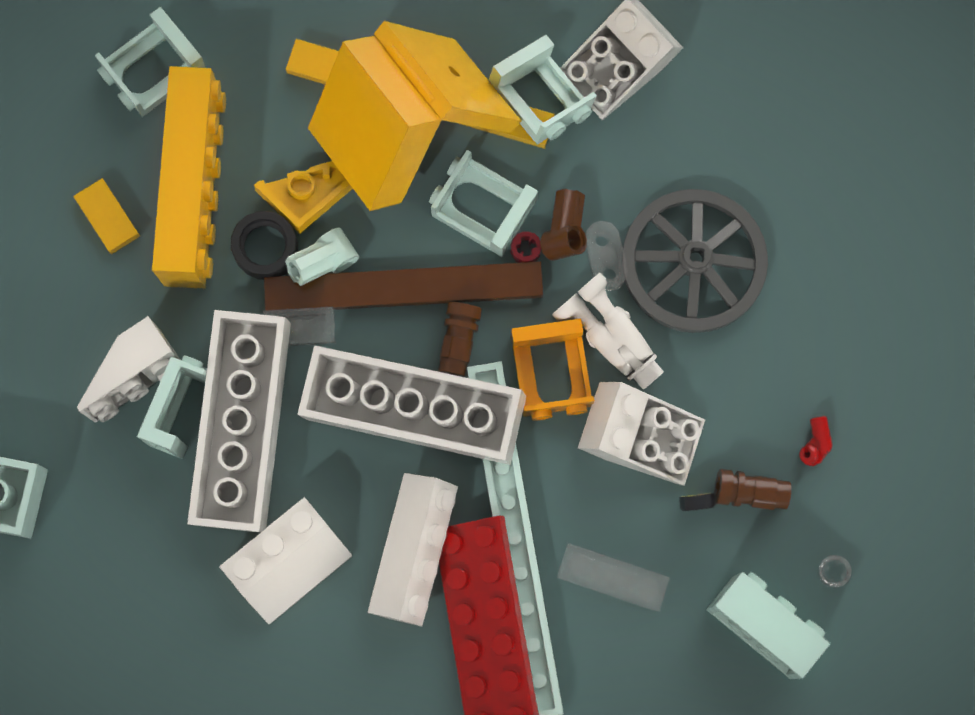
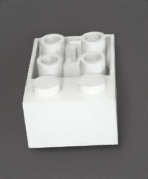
(621, 57)
(130, 367)
(641, 432)

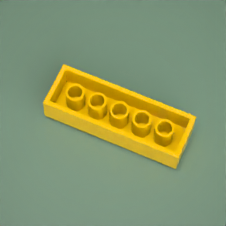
(188, 177)

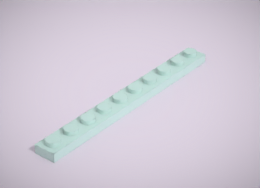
(509, 500)

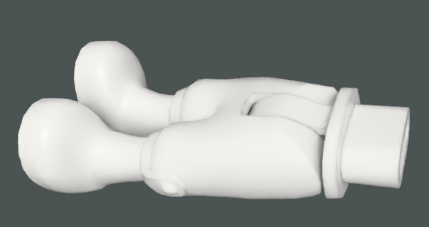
(617, 338)

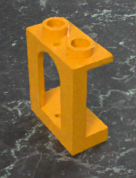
(564, 331)

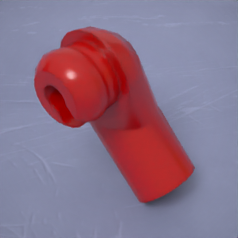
(819, 445)

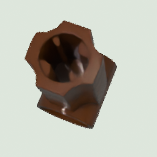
(566, 233)

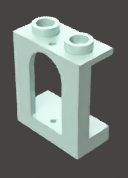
(537, 58)
(116, 64)
(469, 171)
(167, 403)

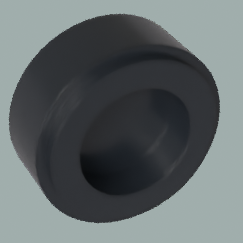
(697, 502)

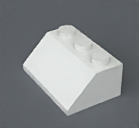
(286, 561)

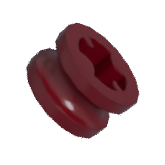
(516, 244)

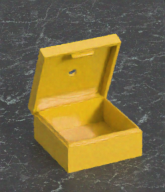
(389, 102)

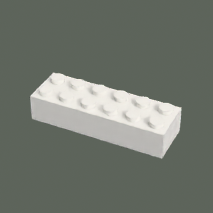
(412, 404)
(239, 421)

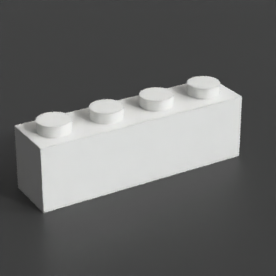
(413, 549)

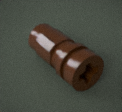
(458, 339)
(753, 491)

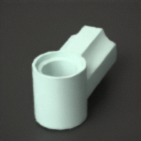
(328, 254)

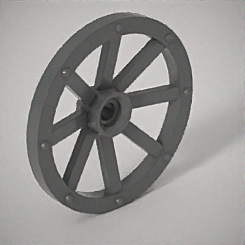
(695, 269)

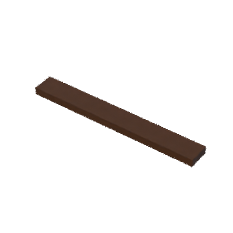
(407, 287)

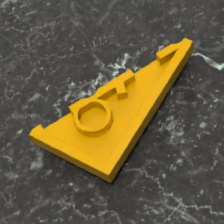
(305, 194)

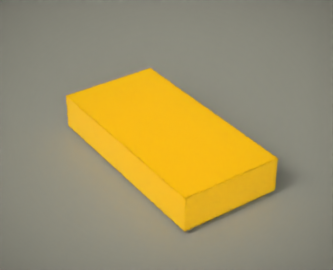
(106, 216)

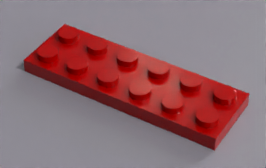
(486, 620)

